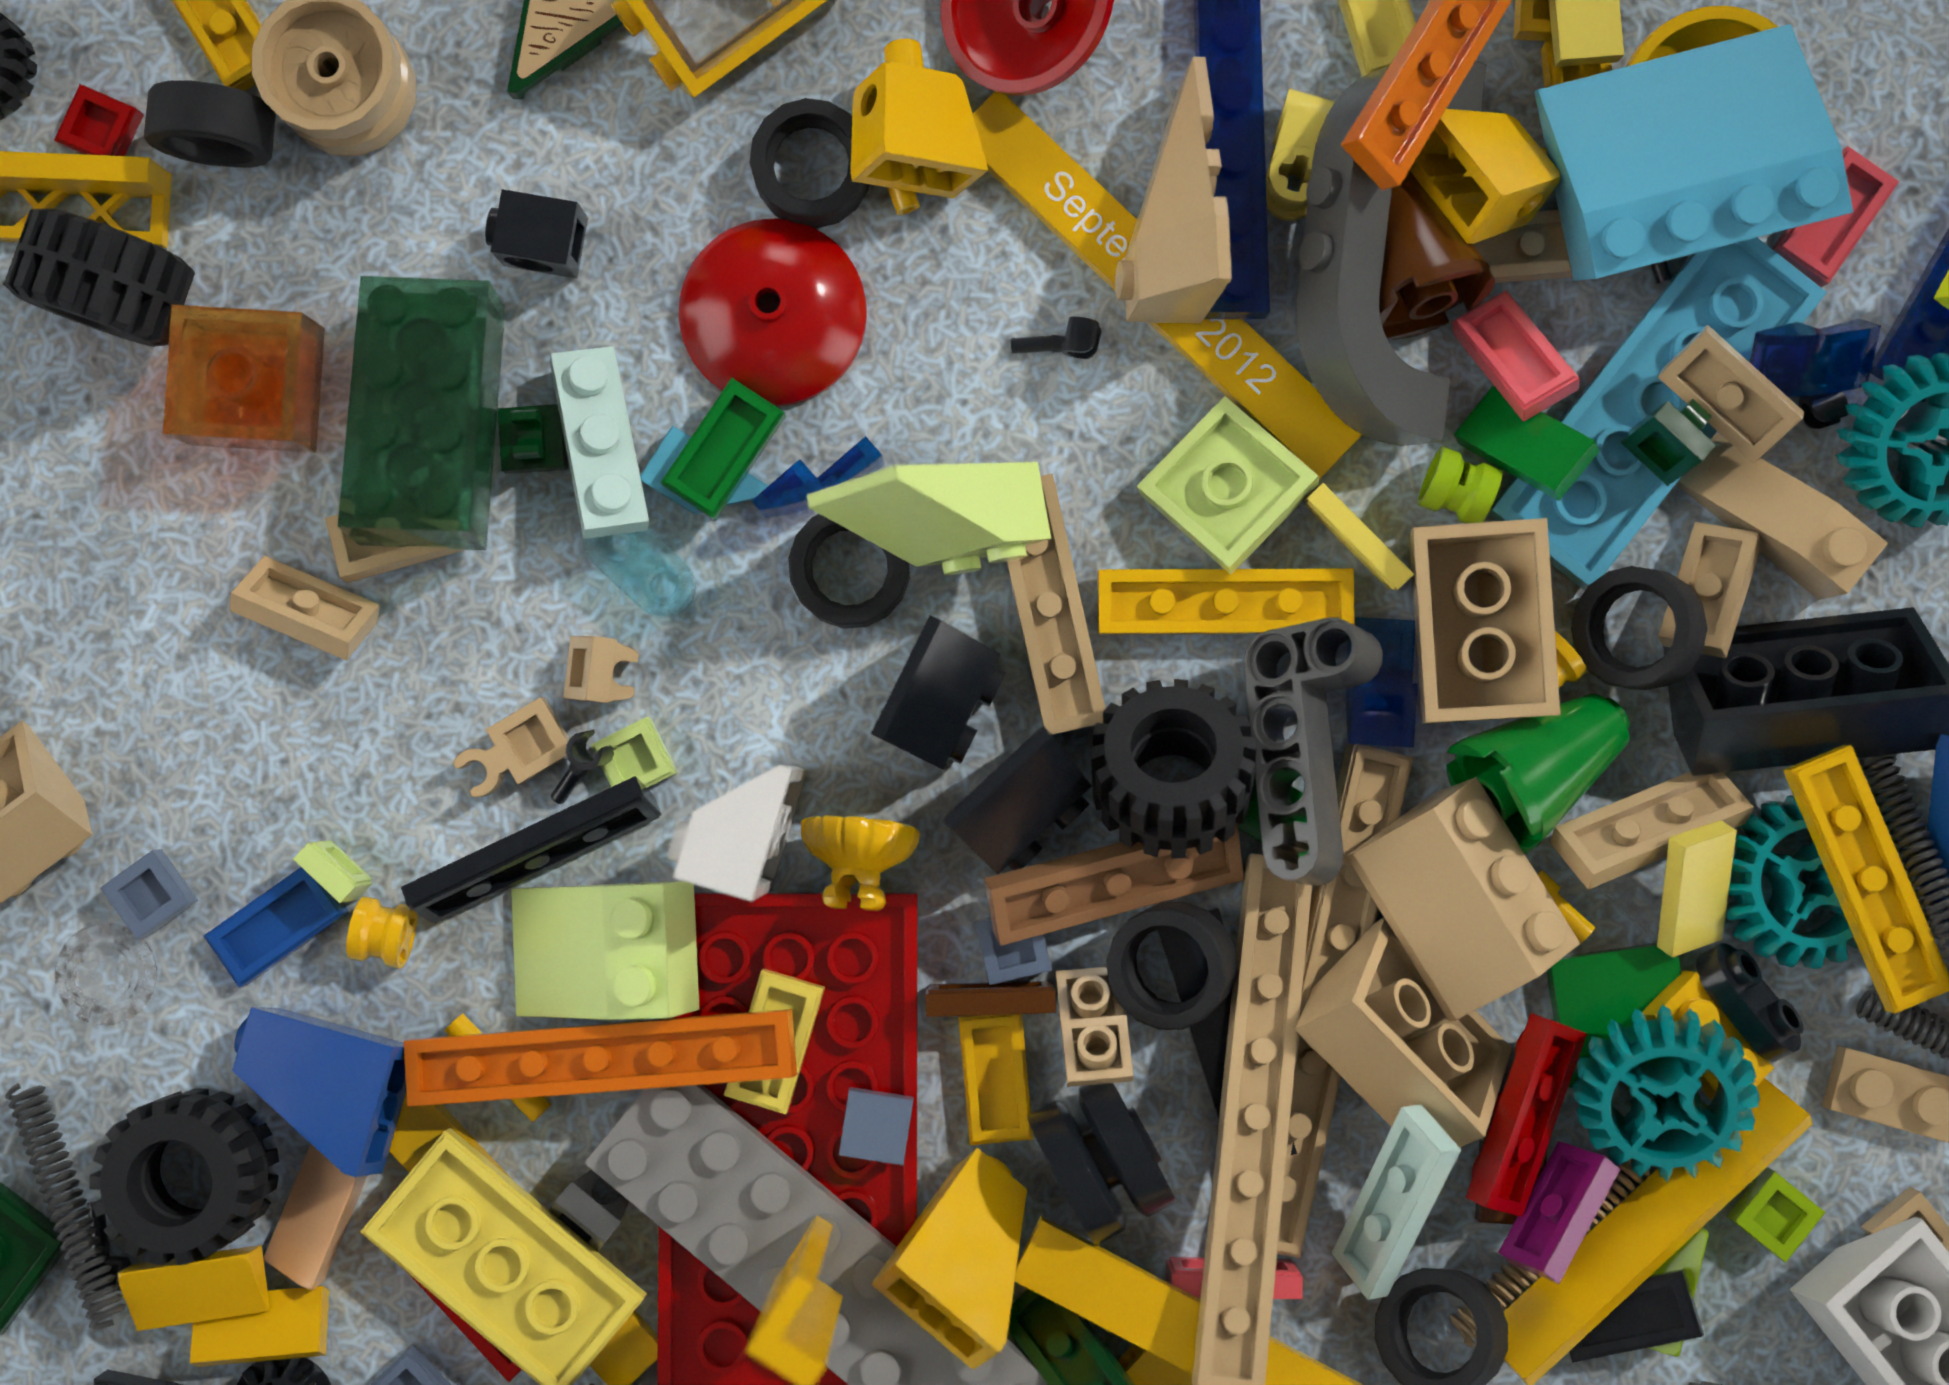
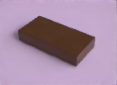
(987, 999)

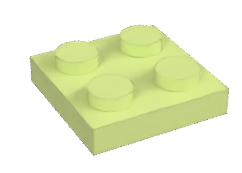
(1228, 485)

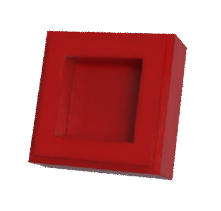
(98, 124)

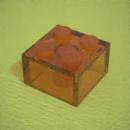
(243, 378)

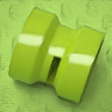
(1459, 486)

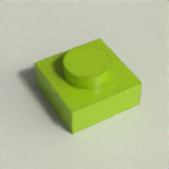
(1776, 1214)

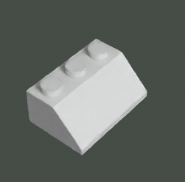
(739, 836)
(1885, 1304)

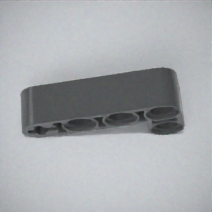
(1309, 749)

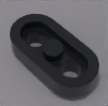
(1747, 1001)

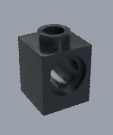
(537, 233)

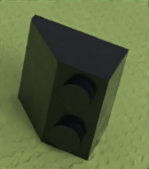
(938, 694)

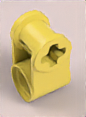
(1294, 152)

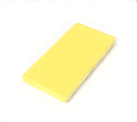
(503, 1262)

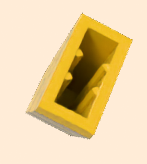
(962, 1259)

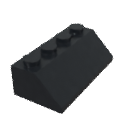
(1812, 688)

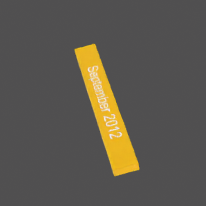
(1100, 235)

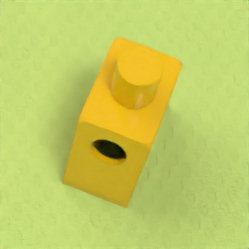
(914, 127)
(1484, 172)

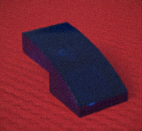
(1816, 360)
(790, 489)
(1385, 707)

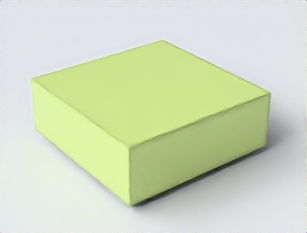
(638, 754)
(333, 870)

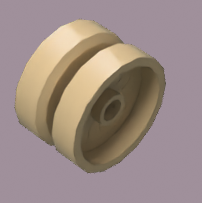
(334, 75)

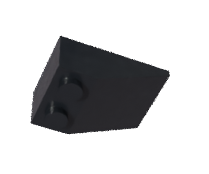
(1020, 803)

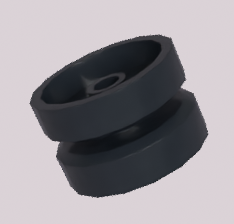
(1102, 1158)

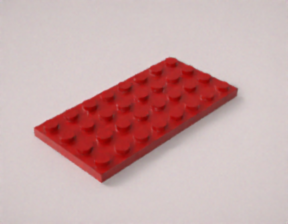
(859, 1040)

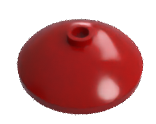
(1017, 51)
(779, 353)

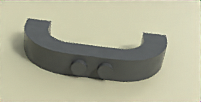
(1341, 287)

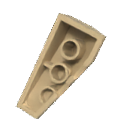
(1182, 234)

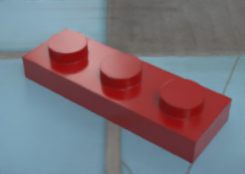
(1525, 1115)

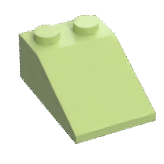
(943, 512)
(605, 951)

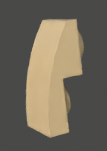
(1092, 1029)

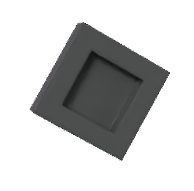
(584, 1215)

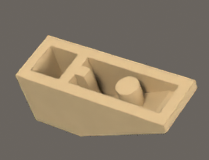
(1799, 526)

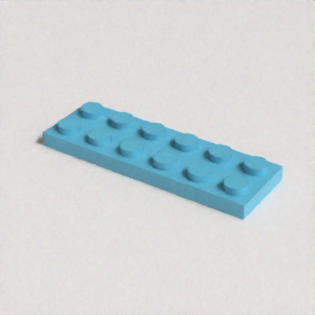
(1732, 291)

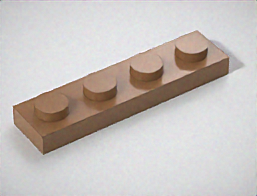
(1102, 885)

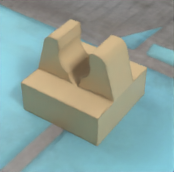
(592, 668)

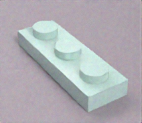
(599, 442)
(1395, 1201)

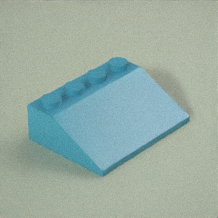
(1691, 153)

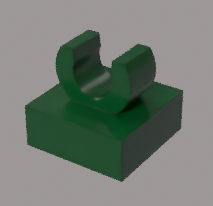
(531, 439)
(1671, 440)

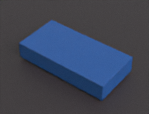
(274, 926)

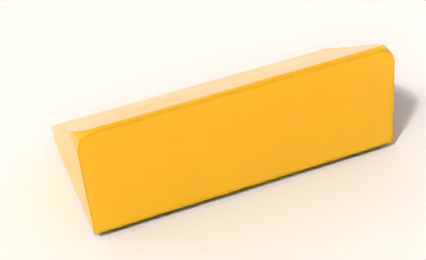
(204, 1290)

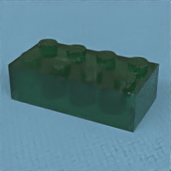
(422, 413)

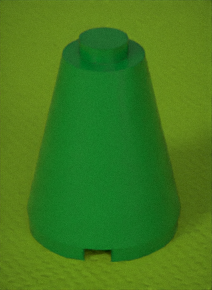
(1542, 763)

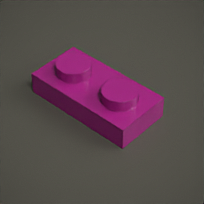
(1559, 1211)

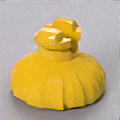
(857, 851)

